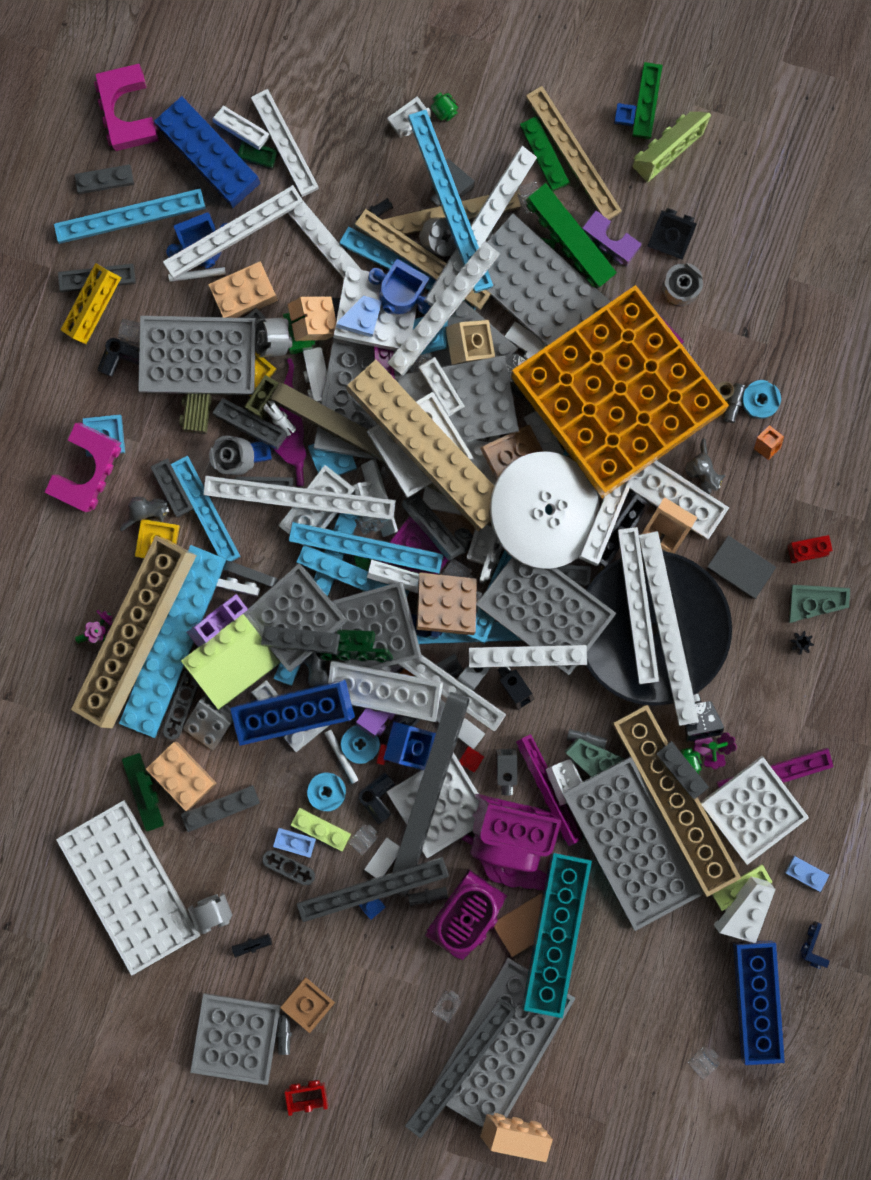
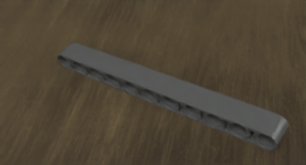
(431, 783)

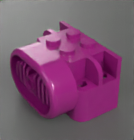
(512, 833)
(471, 898)

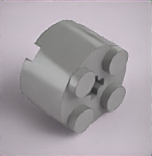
(437, 237)
(677, 275)
(272, 337)
(232, 455)
(210, 912)

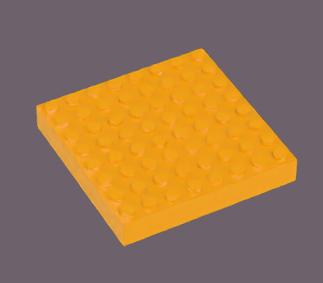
(619, 391)

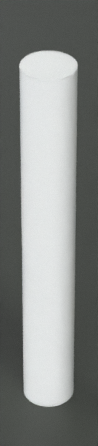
(199, 274)
(342, 758)

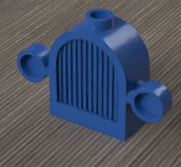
(191, 232)
(400, 288)

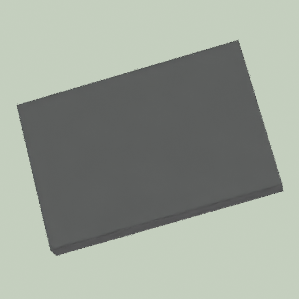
(741, 567)

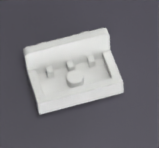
(399, 119)
(563, 777)

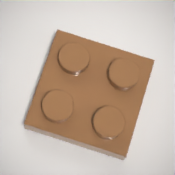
(307, 1004)

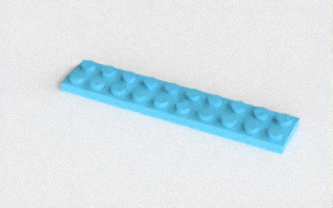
(163, 664)

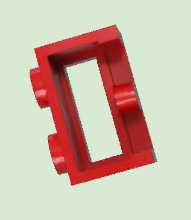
(810, 549)
(306, 1105)

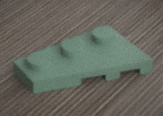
(811, 601)
(591, 757)

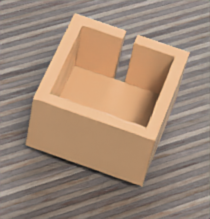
(318, 320)
(672, 522)

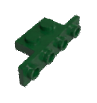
(358, 646)
(143, 792)

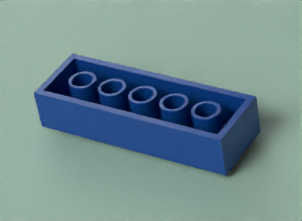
(207, 152)
(292, 712)
(758, 1002)

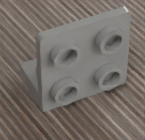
(208, 722)

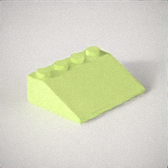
(671, 144)
(230, 662)

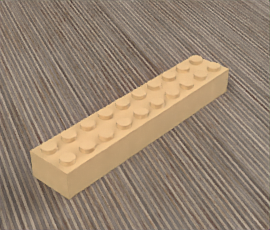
(424, 442)
(133, 632)
(682, 814)

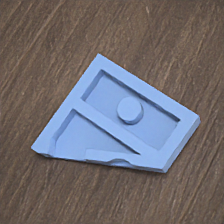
(361, 317)

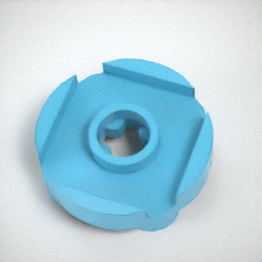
(756, 409)
(351, 751)
(336, 797)

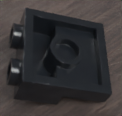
(672, 233)

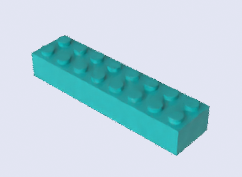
(556, 935)

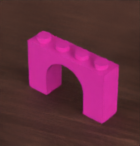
(113, 85)
(104, 451)

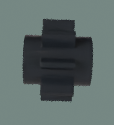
(797, 646)

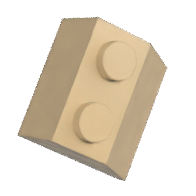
(470, 341)

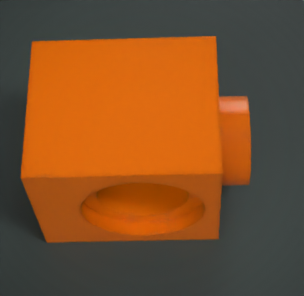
(769, 442)

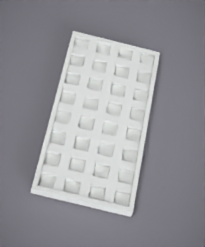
(128, 887)

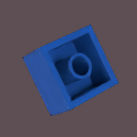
(409, 746)

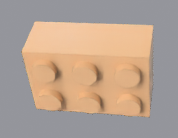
(243, 291)
(181, 776)
(516, 1137)

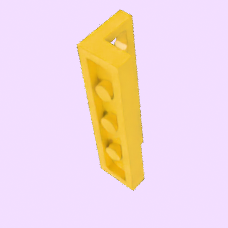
(92, 305)

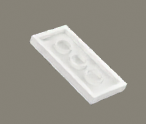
(325, 481)

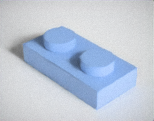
(294, 842)
(807, 873)

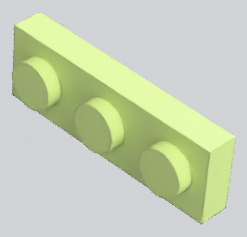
(321, 829)
(727, 895)

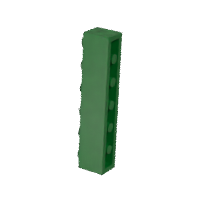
(570, 236)

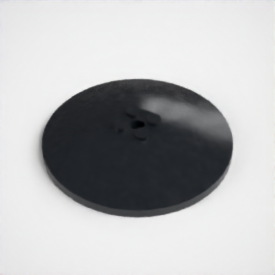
(702, 622)

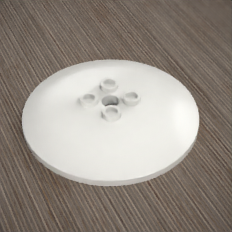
(520, 513)

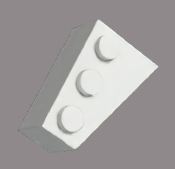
(747, 912)

